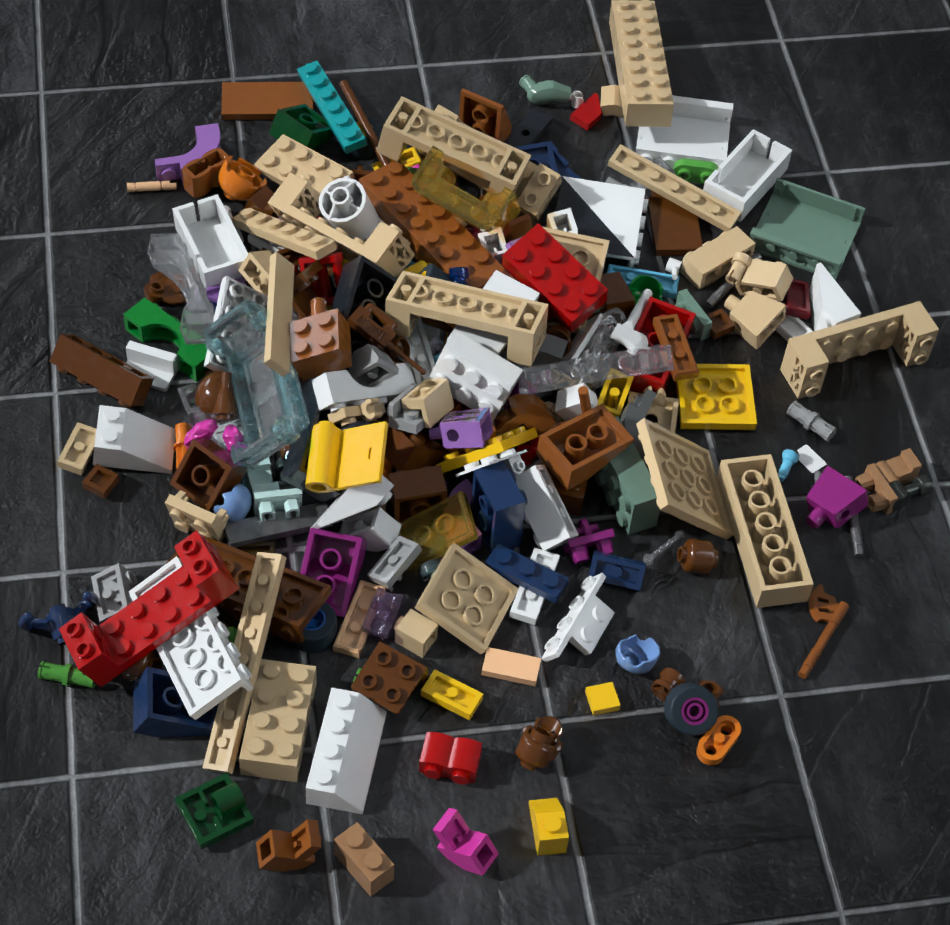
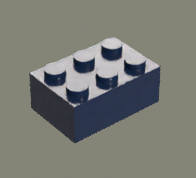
(498, 506)

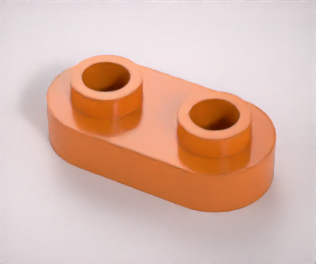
(718, 742)

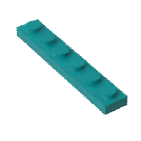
(332, 107)

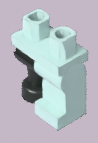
(270, 495)

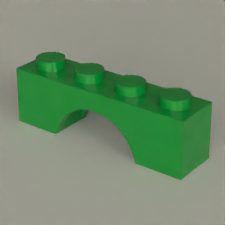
(150, 322)

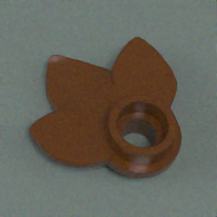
(163, 289)

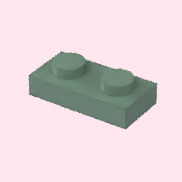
(702, 323)

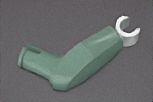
(550, 91)

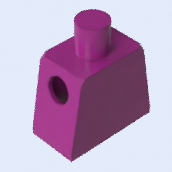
(834, 499)

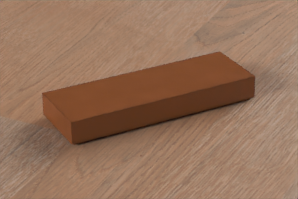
(671, 333)

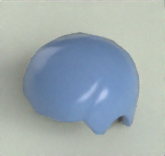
(236, 503)
(637, 655)

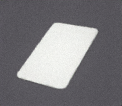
(810, 459)

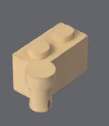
(760, 276)

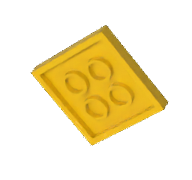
(717, 398)

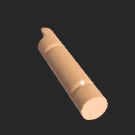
(151, 186)

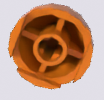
(239, 179)

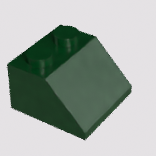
(302, 125)

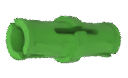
(64, 673)

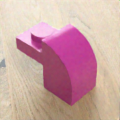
(463, 846)

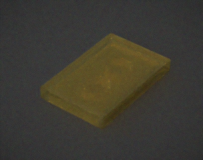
(439, 528)

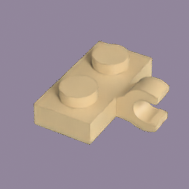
(368, 411)

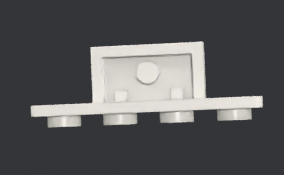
(583, 623)

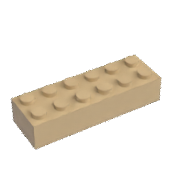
(764, 531)

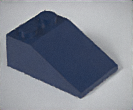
(160, 710)

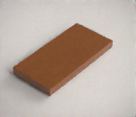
(261, 99)

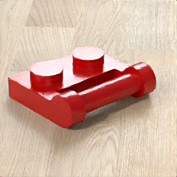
(322, 285)

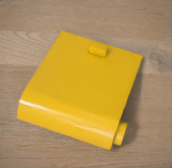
(345, 456)

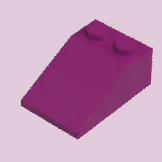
(334, 561)

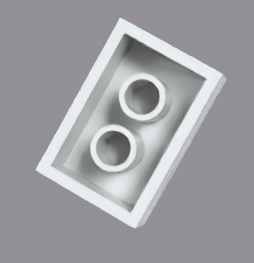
(476, 374)

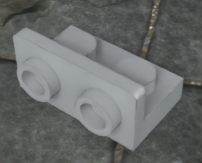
(405, 419)
(113, 590)

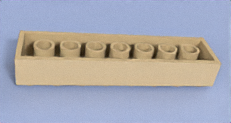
(640, 64)

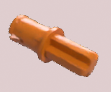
(179, 447)

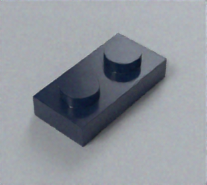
(618, 570)

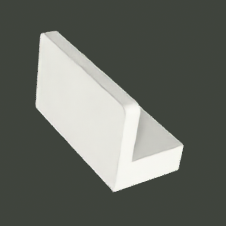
(154, 362)

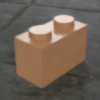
(364, 859)

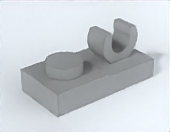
(394, 562)

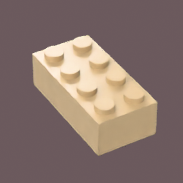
(278, 720)

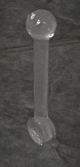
(649, 558)

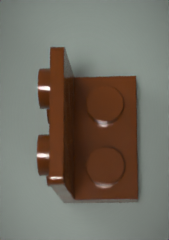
(302, 291)
(389, 678)

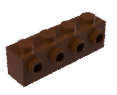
(101, 370)

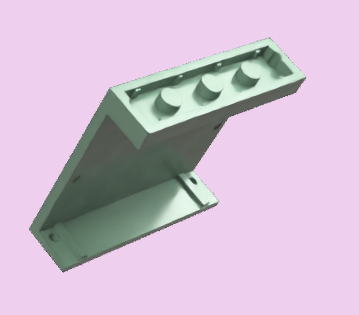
(806, 228)

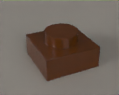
(720, 324)
(100, 481)

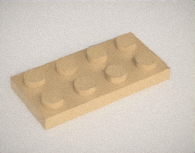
(291, 156)

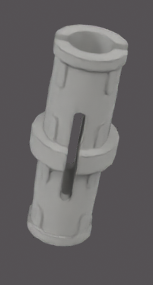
(811, 421)

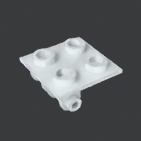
(510, 458)

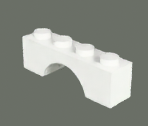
(340, 390)

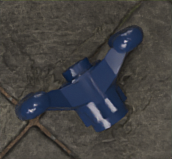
(58, 617)

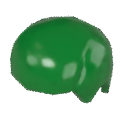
(644, 282)

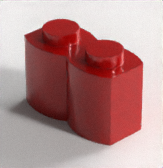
(450, 758)

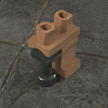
(887, 479)

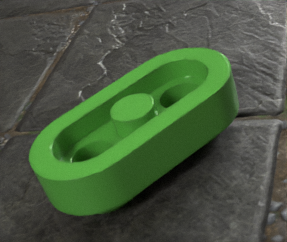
(694, 170)

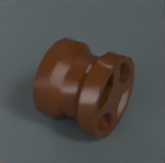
(668, 680)

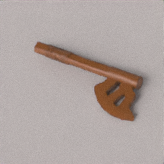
(833, 619)

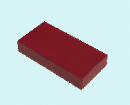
(798, 300)

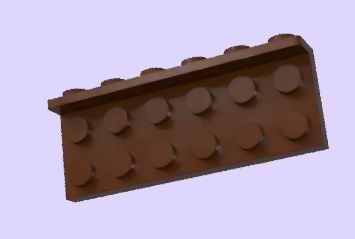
(296, 600)

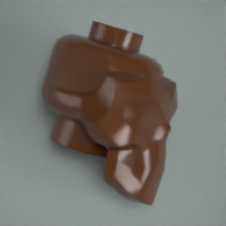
(540, 743)

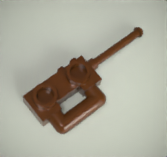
(375, 334)

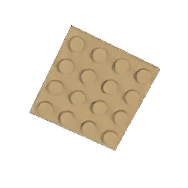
(684, 479)

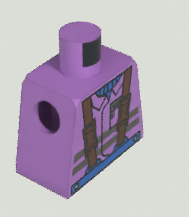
(464, 428)

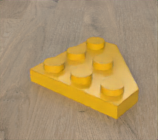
(493, 446)

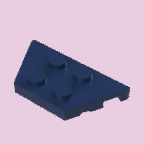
(548, 155)

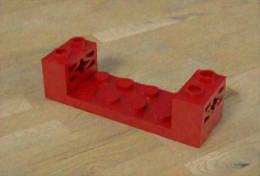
(154, 616)

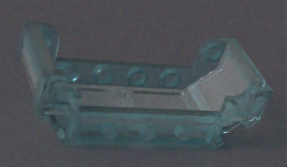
(267, 403)

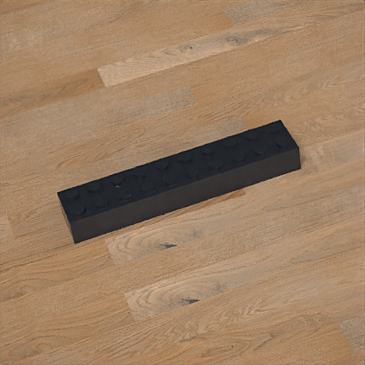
(359, 284)

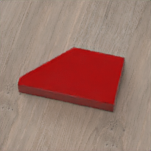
(588, 113)

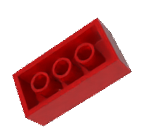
(558, 277)
(645, 326)

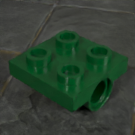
(214, 810)

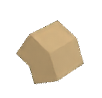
(611, 101)

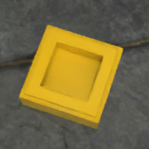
(602, 698)

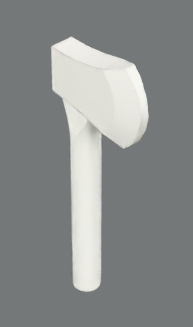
(625, 333)

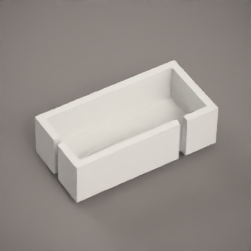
(748, 173)
(211, 241)

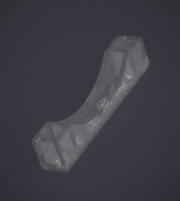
(171, 258)
(595, 368)

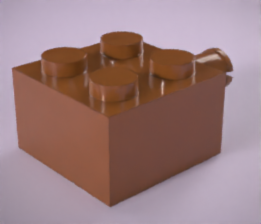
(320, 341)

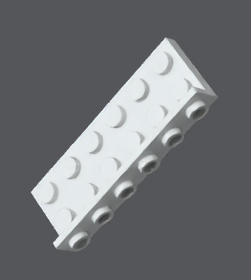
(199, 656)

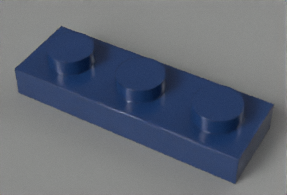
(527, 573)

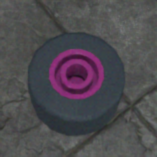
(682, 704)

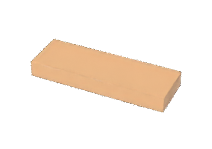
(350, 637)

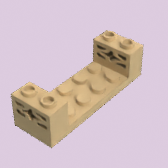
(461, 144)
(536, 186)
(299, 205)
(471, 307)
(904, 328)

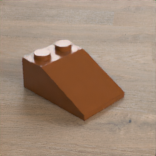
(484, 115)
(582, 445)

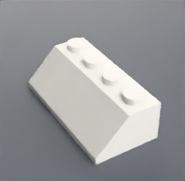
(345, 752)

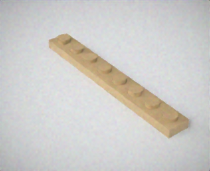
(250, 642)

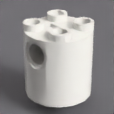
(348, 207)

